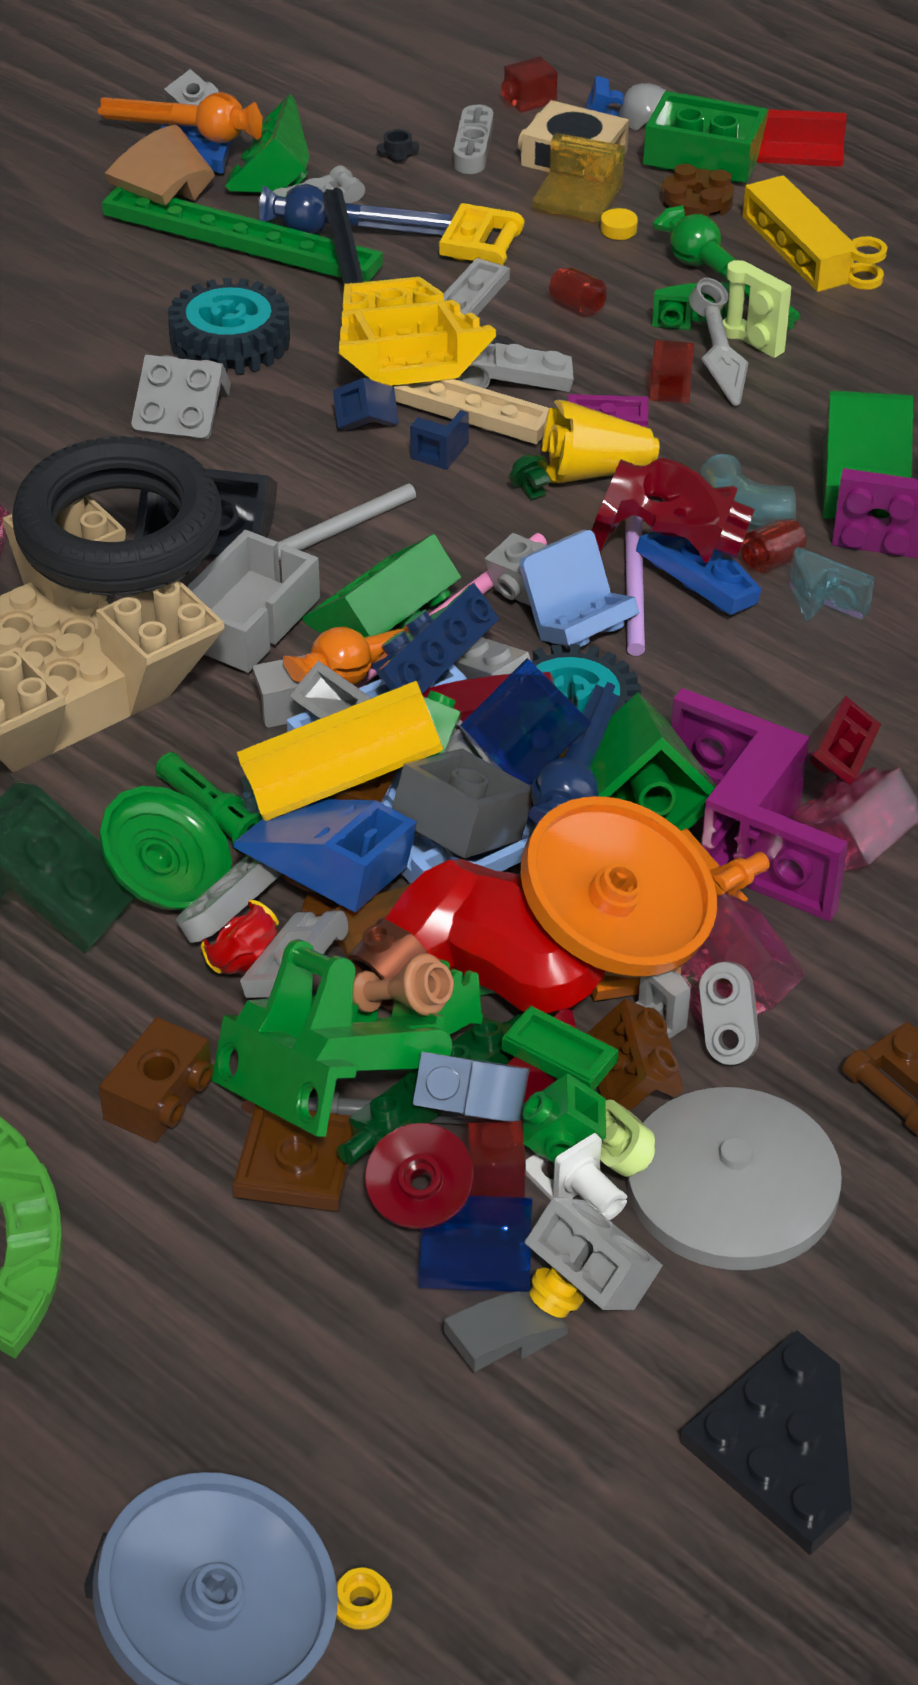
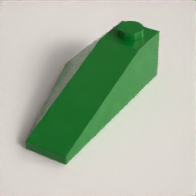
(276, 156)

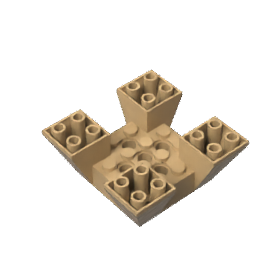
(87, 663)

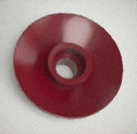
(414, 1152)

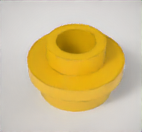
(555, 1293)
(368, 1584)

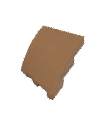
(161, 167)

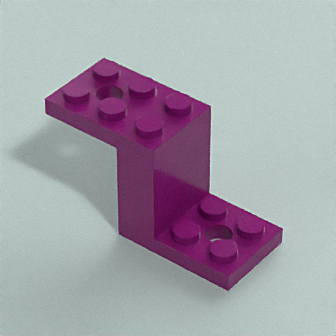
(862, 531)
(754, 800)

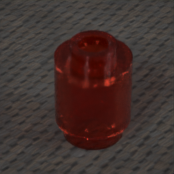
(578, 290)
(772, 544)

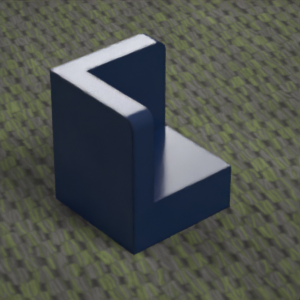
(365, 403)
(439, 443)

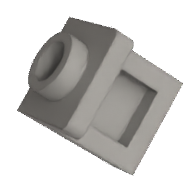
(669, 996)

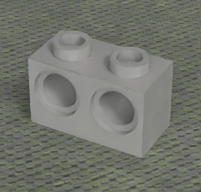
(593, 1254)

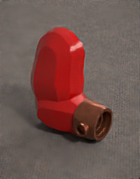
(477, 925)

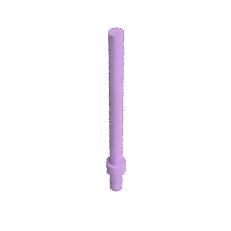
(634, 585)

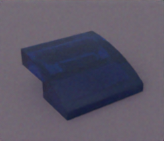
(525, 723)
(480, 1247)

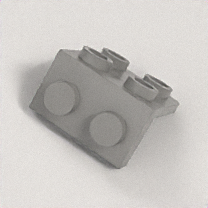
(178, 397)

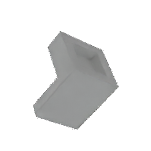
(275, 691)

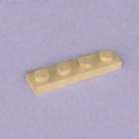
(485, 407)

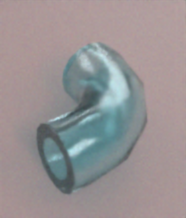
(767, 500)

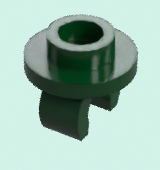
(531, 475)

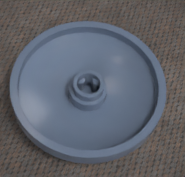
(214, 1586)

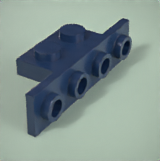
(435, 641)

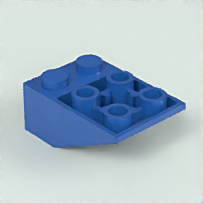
(335, 847)

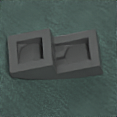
(500, 1327)

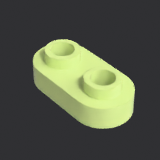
(627, 1141)

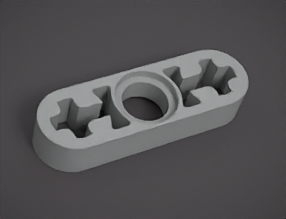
(473, 139)
(225, 899)

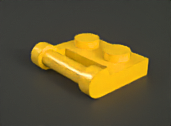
(472, 226)

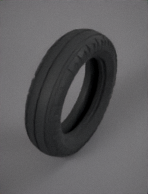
(121, 565)

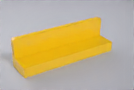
(340, 751)

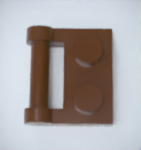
(899, 1059)

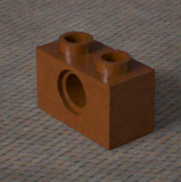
(156, 1080)

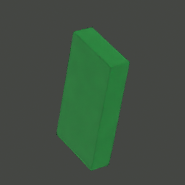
(559, 1048)

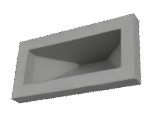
(326, 692)

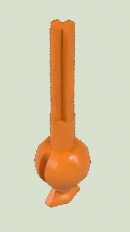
(216, 116)
(341, 651)

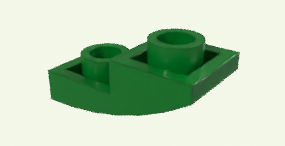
(673, 308)

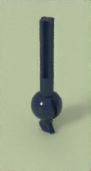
(306, 211)
(571, 776)

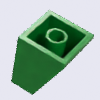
(865, 435)
(651, 765)

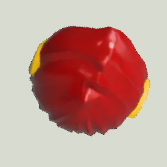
(241, 940)

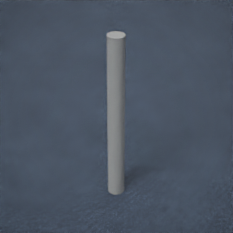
(349, 518)

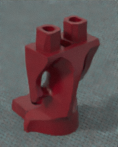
(686, 507)

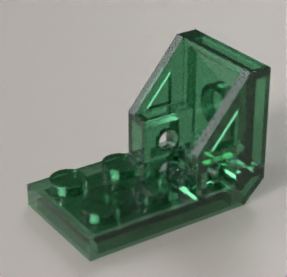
(56, 866)

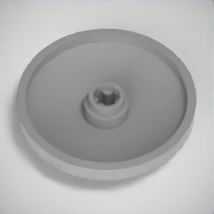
(736, 1179)

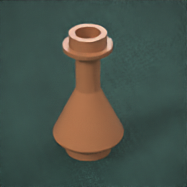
(420, 985)

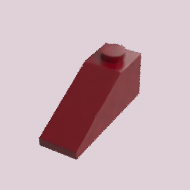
(843, 741)

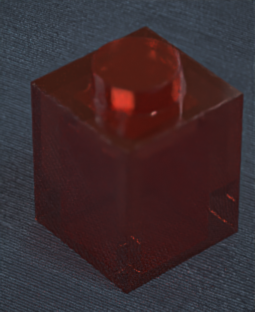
(530, 84)
(671, 371)
(497, 1158)

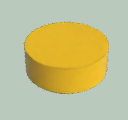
(619, 224)

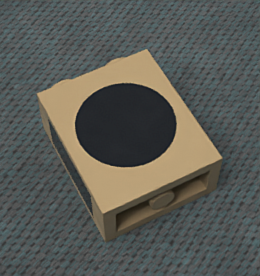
(567, 120)

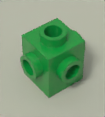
(562, 1117)

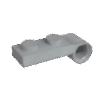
(521, 366)

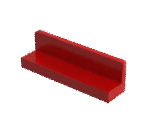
(803, 138)

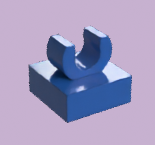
(601, 97)

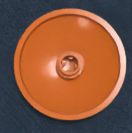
(618, 886)

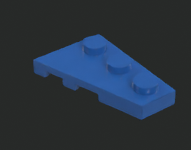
(718, 581)

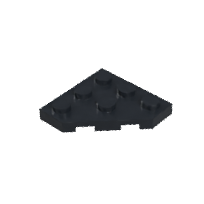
(782, 1441)

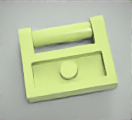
(766, 310)

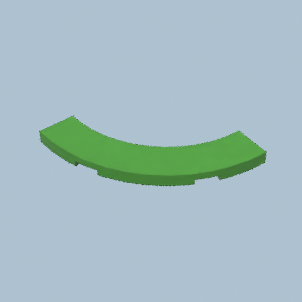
(32, 1241)

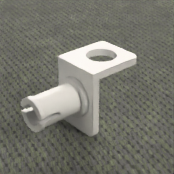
(579, 1174)

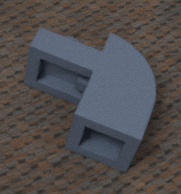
(471, 1087)

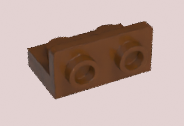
(643, 1055)

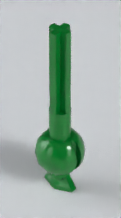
(698, 243)

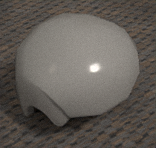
(640, 103)

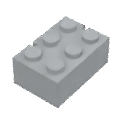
(248, 596)

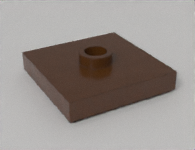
(292, 1165)

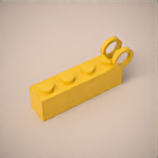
(809, 238)

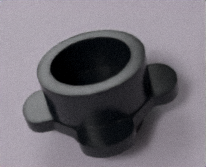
(397, 145)

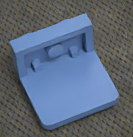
(572, 591)

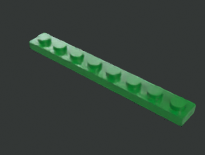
(237, 233)

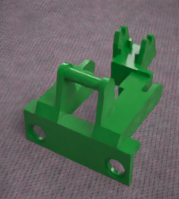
(310, 1041)

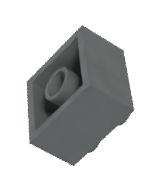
(463, 802)

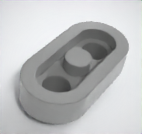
(731, 1013)

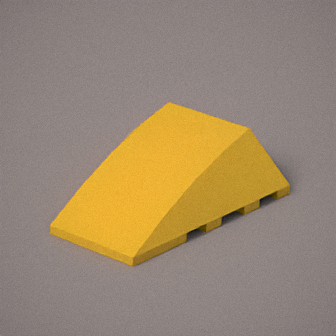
(408, 332)

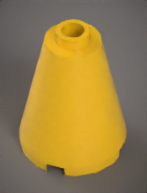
(591, 443)

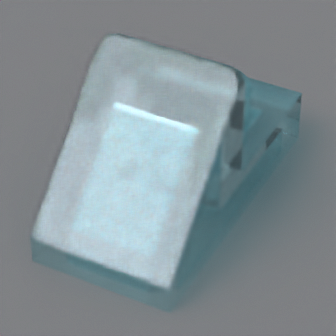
(825, 582)

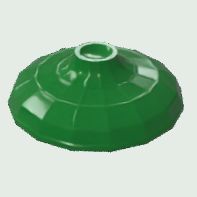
(163, 846)

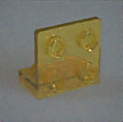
(581, 177)

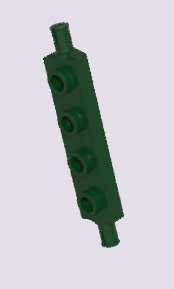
(395, 1105)

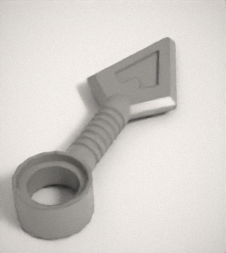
(721, 360)

